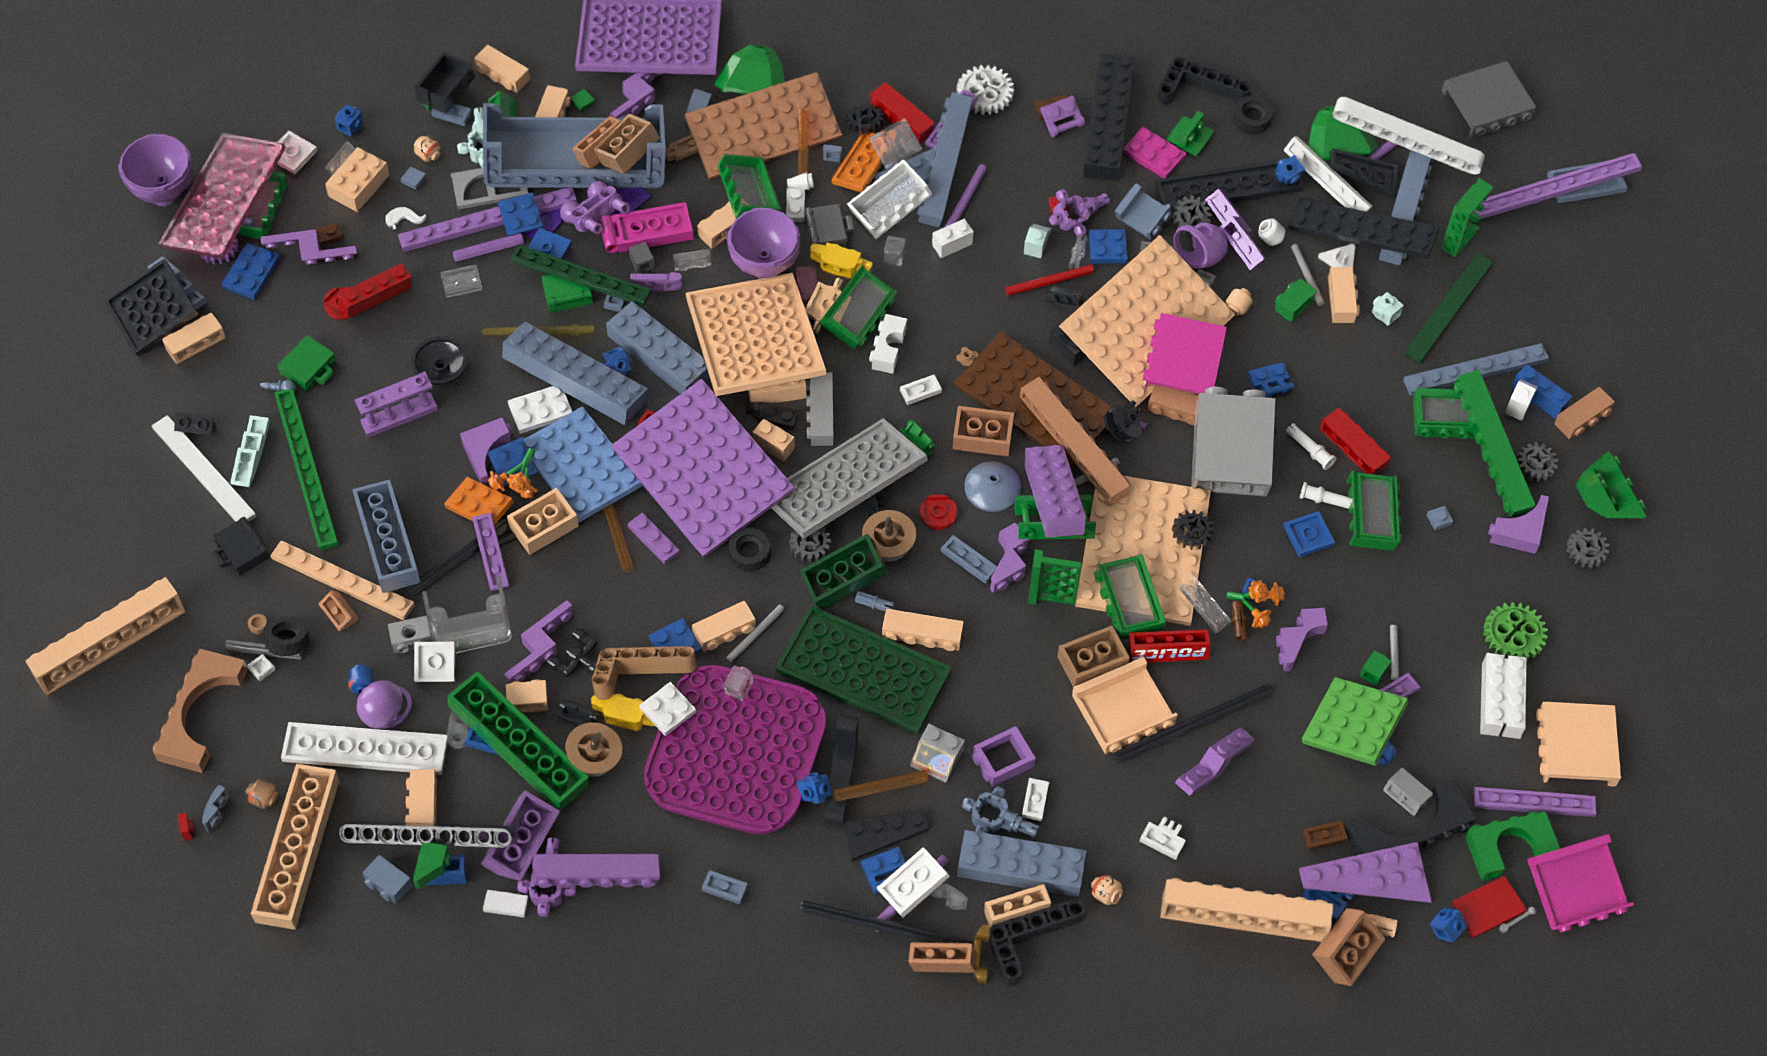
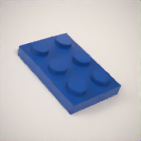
(250, 271)

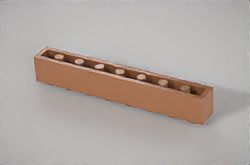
(1075, 440)

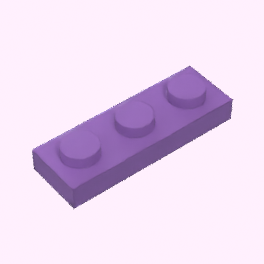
(653, 538)

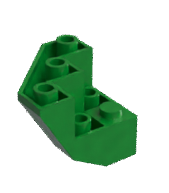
(751, 70)
(1331, 133)
(1608, 491)

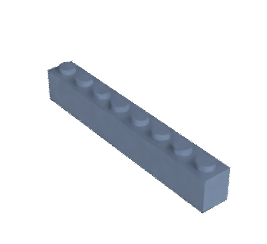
(945, 158)
(1409, 196)

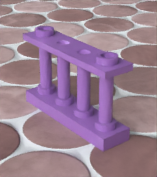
(401, 413)

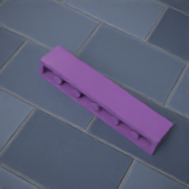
(595, 870)

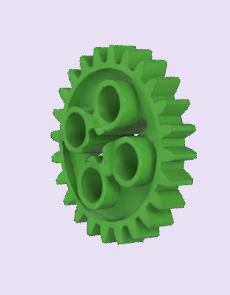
(1501, 621)

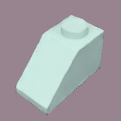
(1036, 240)

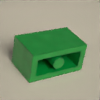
(1295, 299)

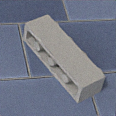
(821, 410)

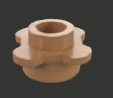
(966, 361)

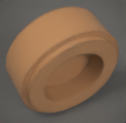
(257, 623)

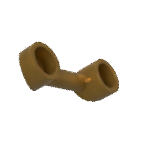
(981, 936)

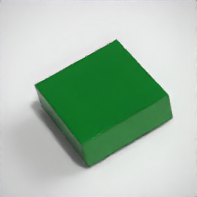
(582, 100)

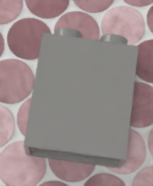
(1233, 442)

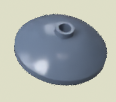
(992, 495)

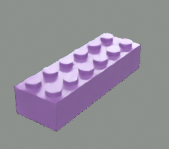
(1054, 491)

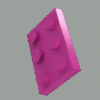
(1154, 153)

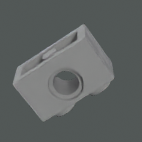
(401, 630)

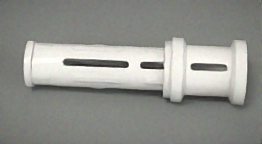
(1316, 451)
(1319, 495)

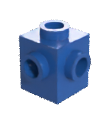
(349, 120)
(1289, 170)
(618, 360)
(814, 788)
(1448, 924)

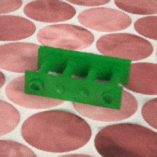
(1034, 530)

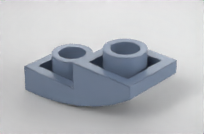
(698, 101)
(211, 814)

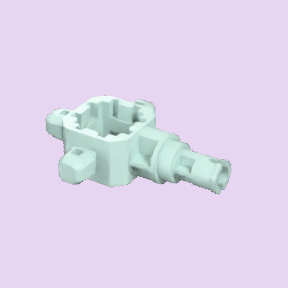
(474, 137)

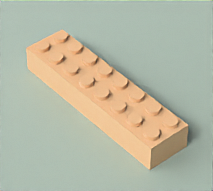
(105, 636)
(295, 847)
(1246, 910)

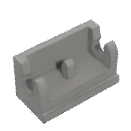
(1407, 791)

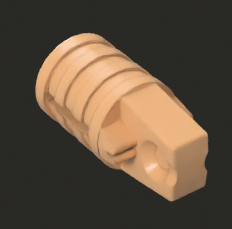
(1385, 925)

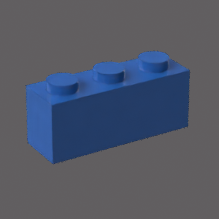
(1548, 395)

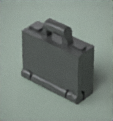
(827, 226)

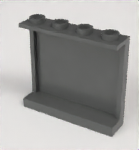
(1490, 98)

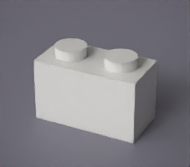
(952, 238)

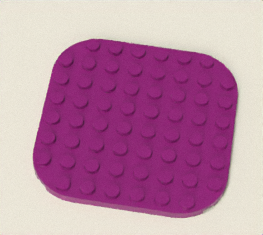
(737, 757)

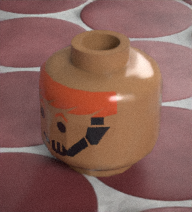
(262, 794)

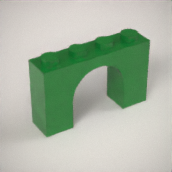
(1482, 840)

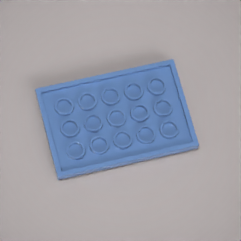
(581, 464)

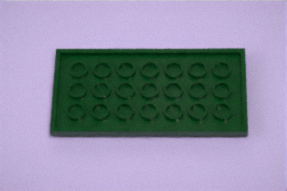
(863, 669)

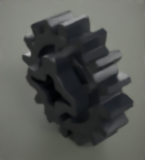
(864, 119)
(1186, 524)

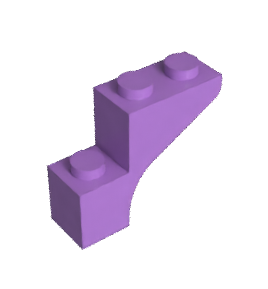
(1011, 566)
(1291, 639)

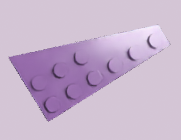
(1380, 873)

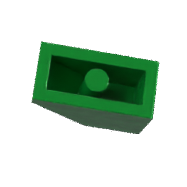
(431, 863)

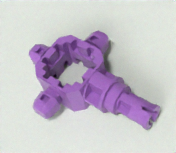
(1083, 208)
(544, 902)

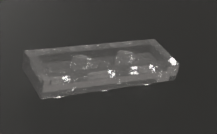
(1205, 604)

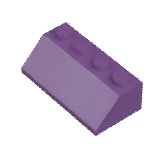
(533, 821)

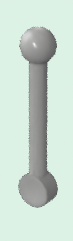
(1504, 927)

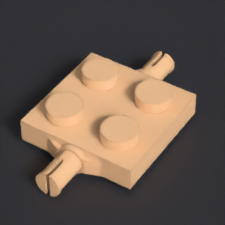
(821, 301)

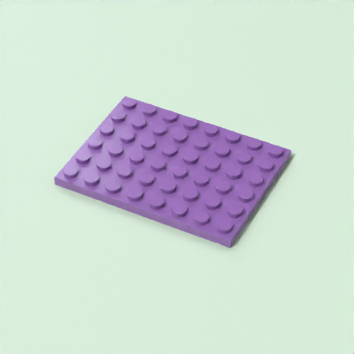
(649, 36)
(702, 468)

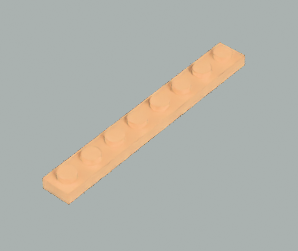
(342, 580)

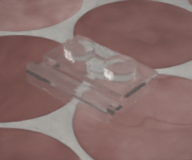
(461, 281)

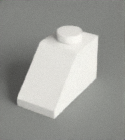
(1520, 399)

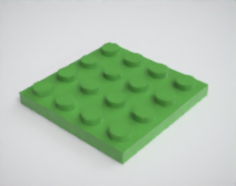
(1355, 721)

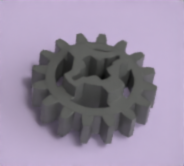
(1183, 212)
(1537, 461)
(810, 546)
(1587, 548)

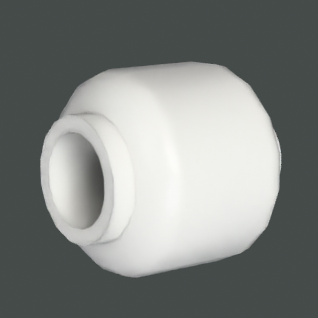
(1271, 232)

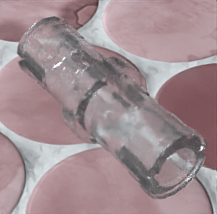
(1078, 251)

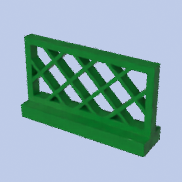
(1039, 579)

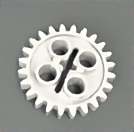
(990, 86)

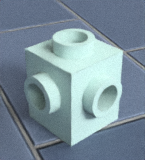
(1387, 308)

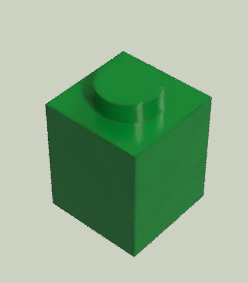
(1375, 668)

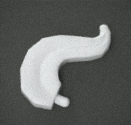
(400, 213)

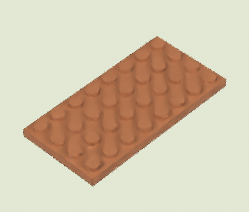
(763, 123)

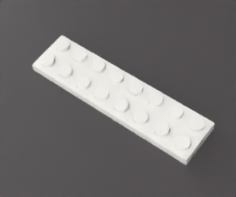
(363, 748)

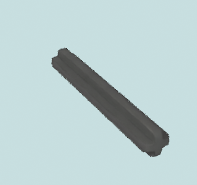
(253, 648)

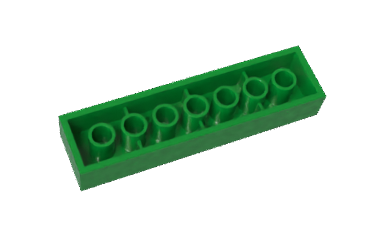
(518, 741)

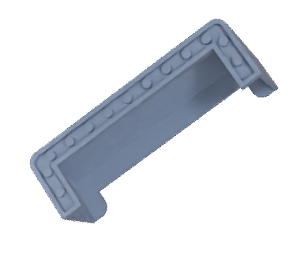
(541, 152)

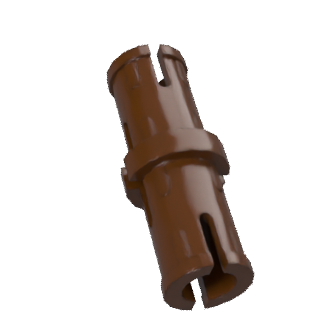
(1239, 621)

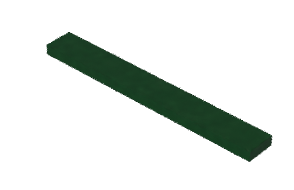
(581, 275)
(1448, 308)

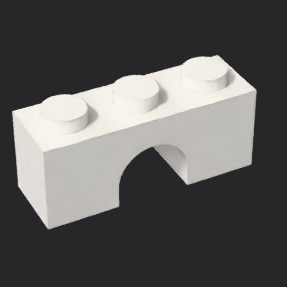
(891, 330)

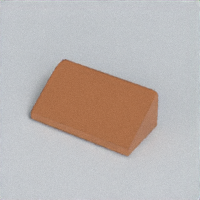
(338, 610)

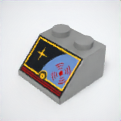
(937, 753)

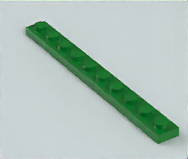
(306, 469)

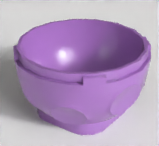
(156, 168)
(763, 242)

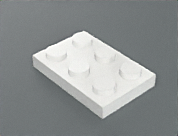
(539, 408)
(913, 882)

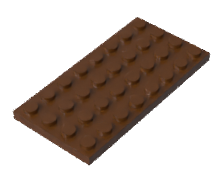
(1005, 368)

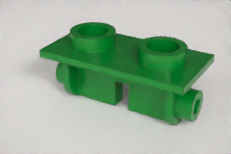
(913, 434)

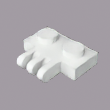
(1164, 838)

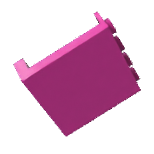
(1184, 354)
(1578, 883)

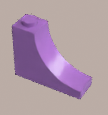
(482, 440)
(1521, 532)

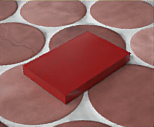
(1489, 906)

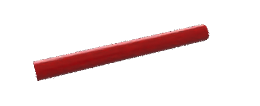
(1048, 280)

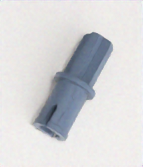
(873, 601)

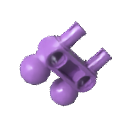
(601, 202)

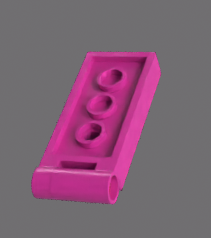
(652, 225)

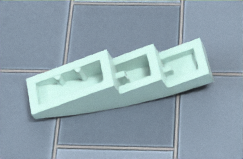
(250, 451)

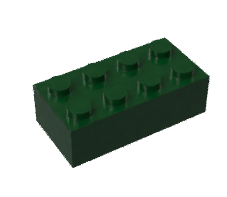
(844, 571)

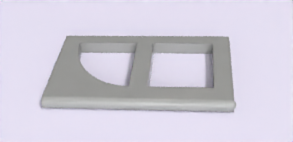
(463, 179)

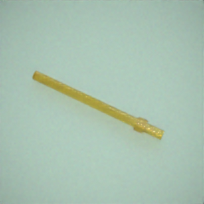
(575, 329)

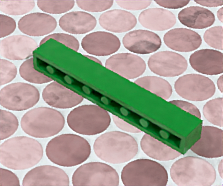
(1494, 444)

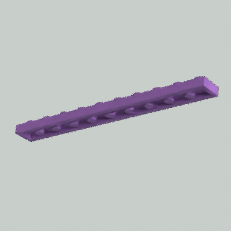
(1560, 185)
(476, 222)

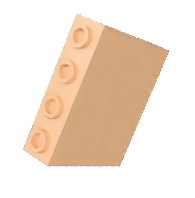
(1123, 706)
(1578, 742)

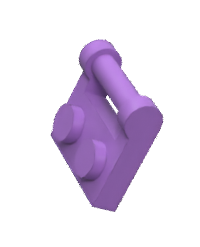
(1059, 111)

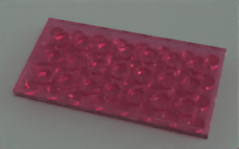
(222, 196)

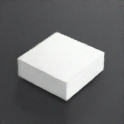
(261, 667)

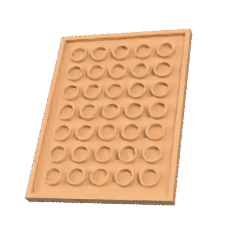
(1120, 317)
(755, 334)
(1144, 526)

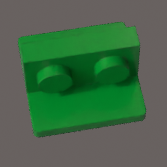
(1191, 134)

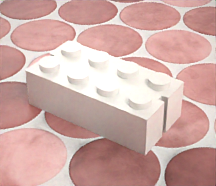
(1503, 695)

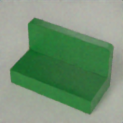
(506, 102)

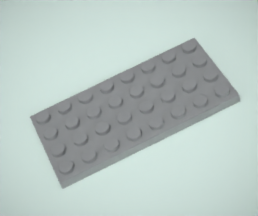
(847, 477)

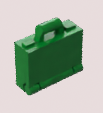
(564, 294)
(308, 364)

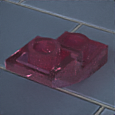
(807, 282)

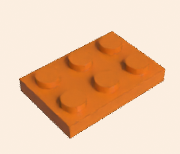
(477, 499)

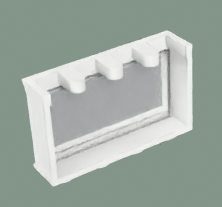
(889, 199)

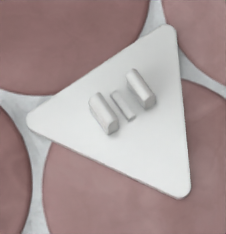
(1339, 257)

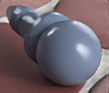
(286, 385)

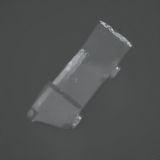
(473, 629)

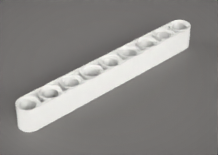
(1408, 135)

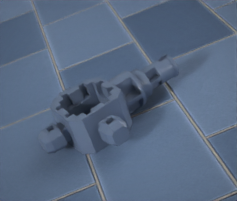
(1007, 819)

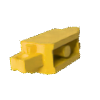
(838, 260)
(622, 711)

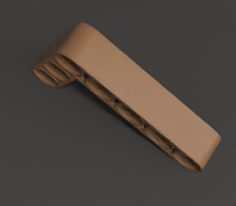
(639, 661)

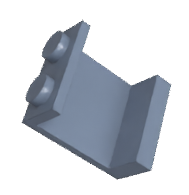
(1143, 212)

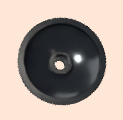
(438, 353)

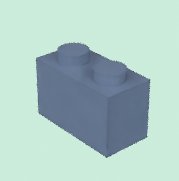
(387, 880)

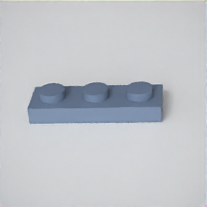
(969, 559)

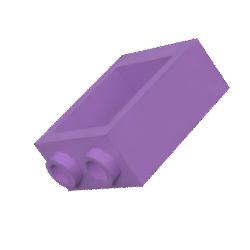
(1027, 758)

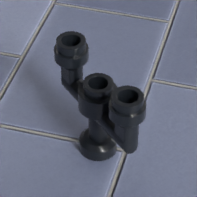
(575, 655)

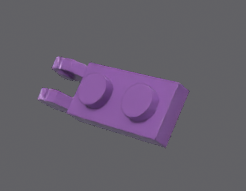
(658, 282)

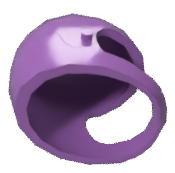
(1208, 244)
(380, 703)

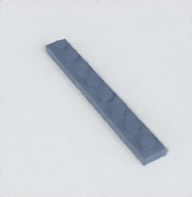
(1487, 366)

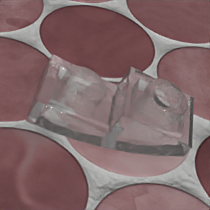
(954, 898)

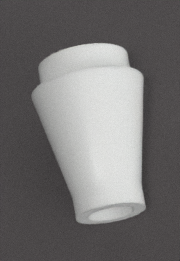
(801, 181)

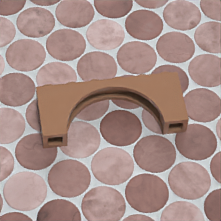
(207, 672)

